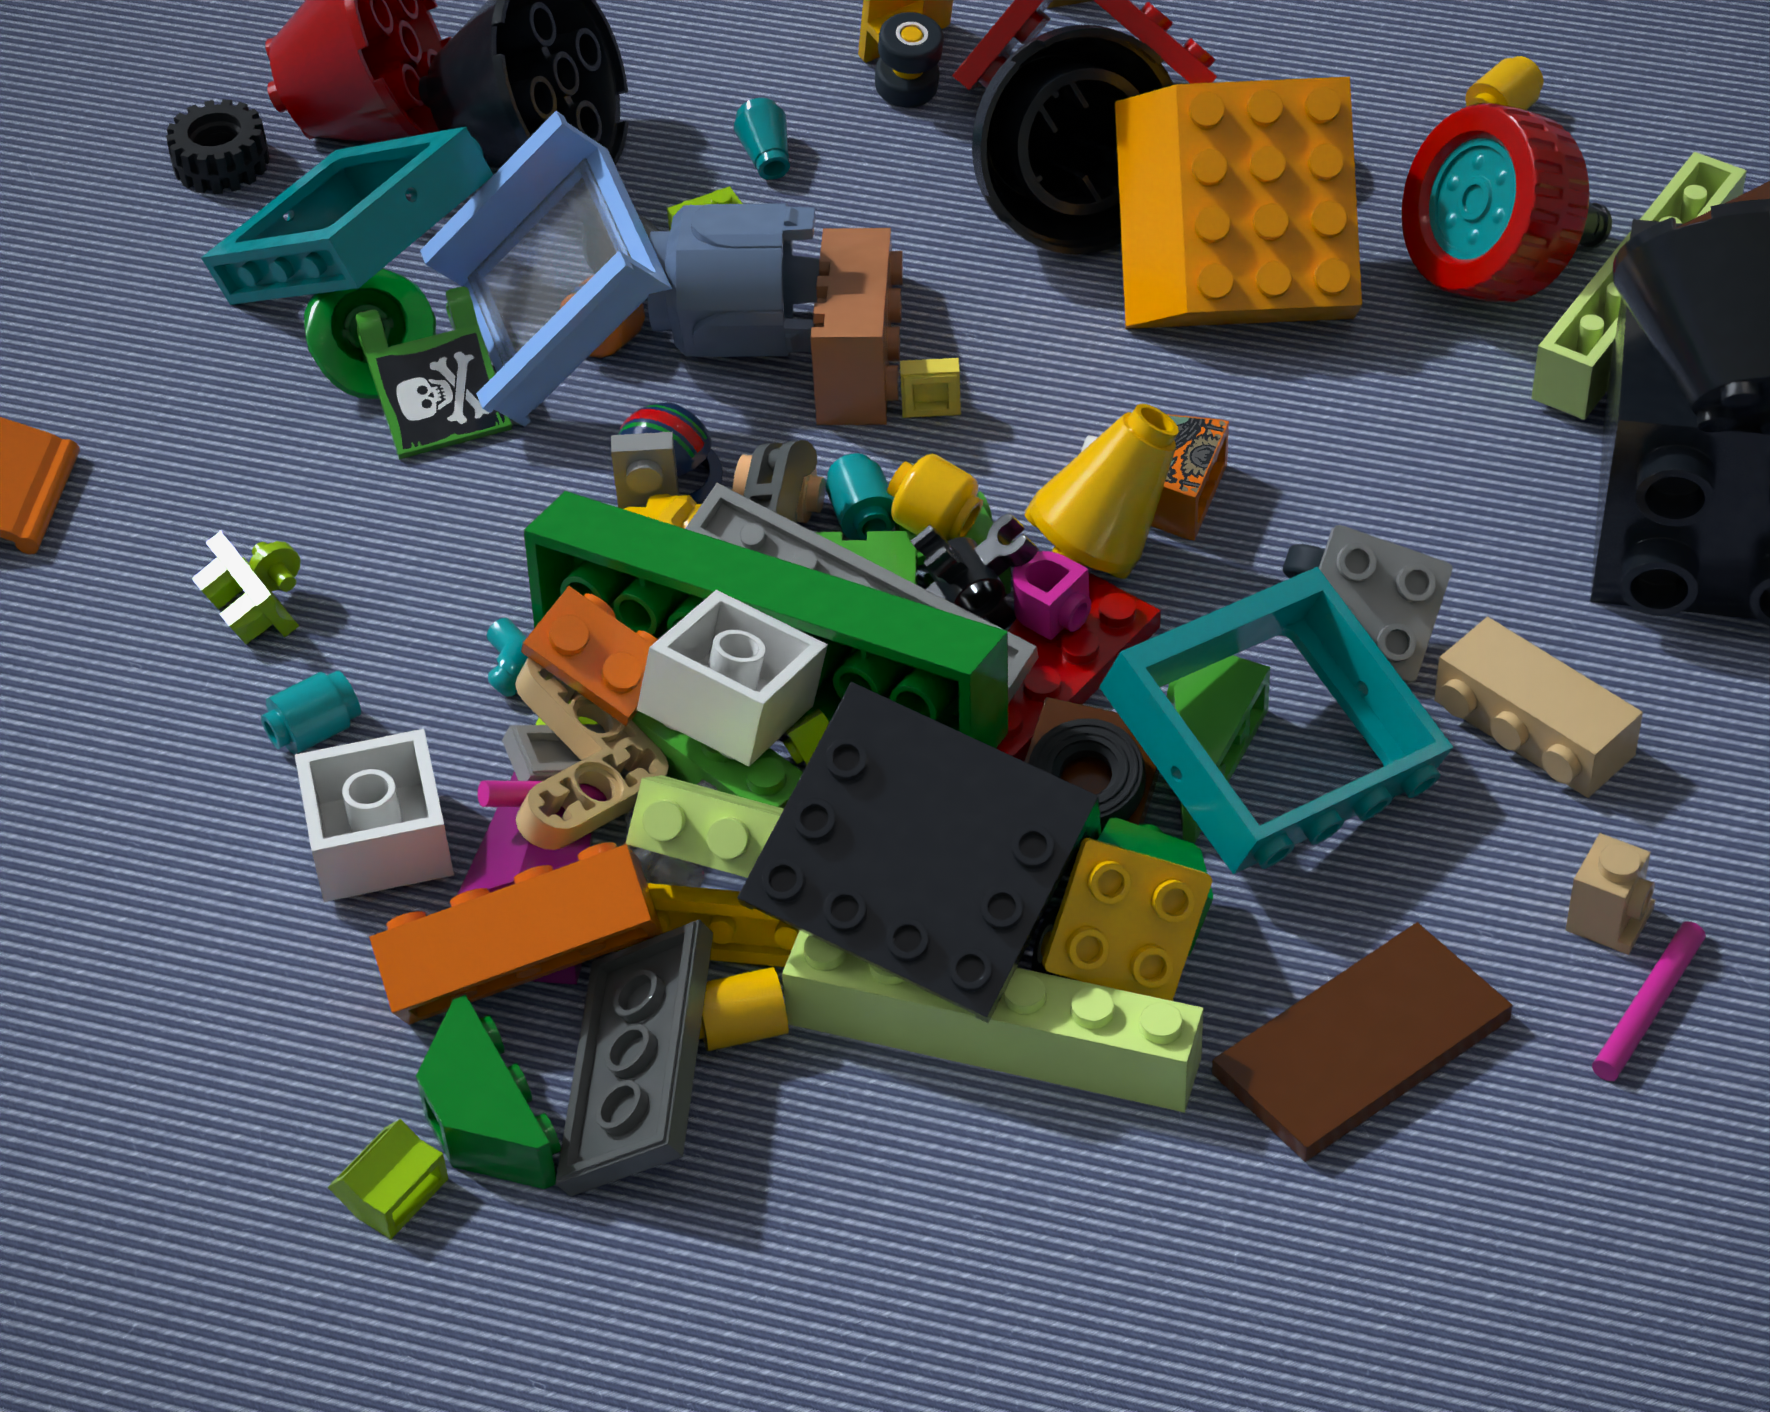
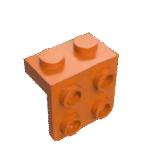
(592, 652)

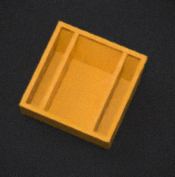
(1238, 203)

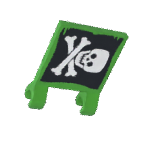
(432, 381)

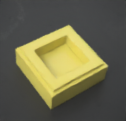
(930, 387)

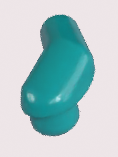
(508, 642)

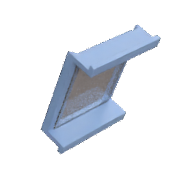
(547, 263)

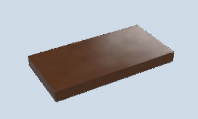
(1361, 1041)

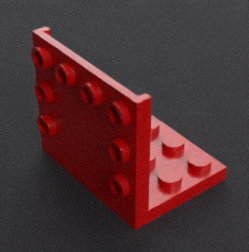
(1027, 18)

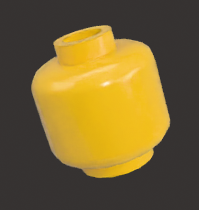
(934, 495)

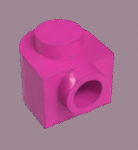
(1051, 594)

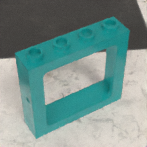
(348, 217)
(1347, 664)

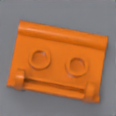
(31, 481)

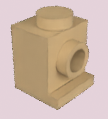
(1611, 894)

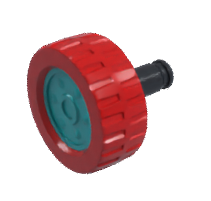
(1498, 204)

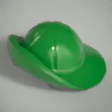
(333, 327)

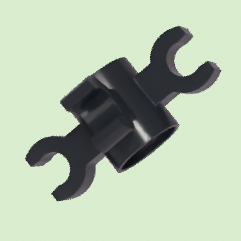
(970, 572)

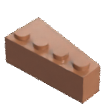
(854, 326)

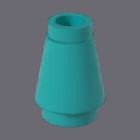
(763, 133)

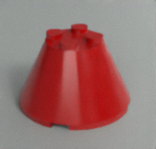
(355, 68)

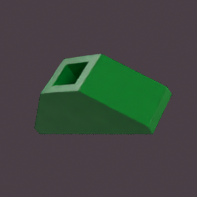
(482, 1105)

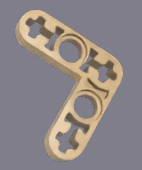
(600, 765)

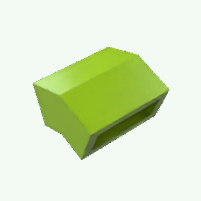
(391, 1179)

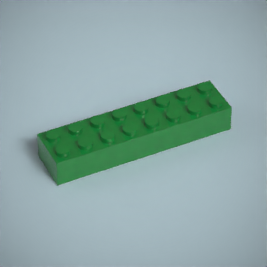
(875, 639)

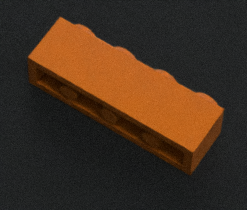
(515, 932)

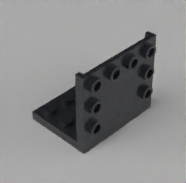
(920, 850)

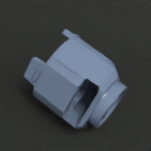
(735, 280)

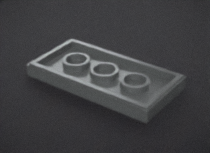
(635, 1059)

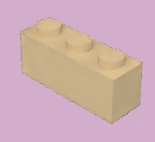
(1537, 706)

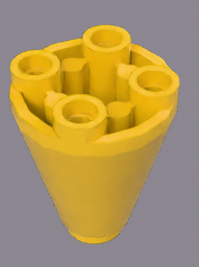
(1109, 493)

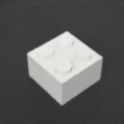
(731, 677)
(373, 815)

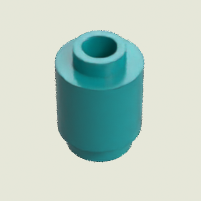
(859, 496)
(310, 711)

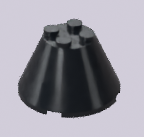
(521, 66)
(1707, 309)

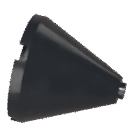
(1050, 135)

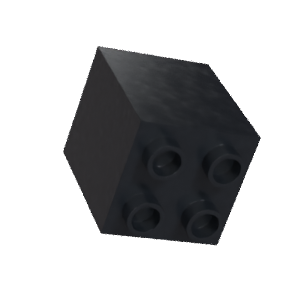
(1676, 504)

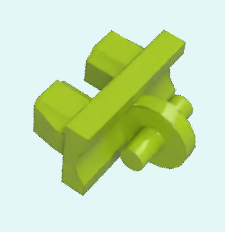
(269, 570)

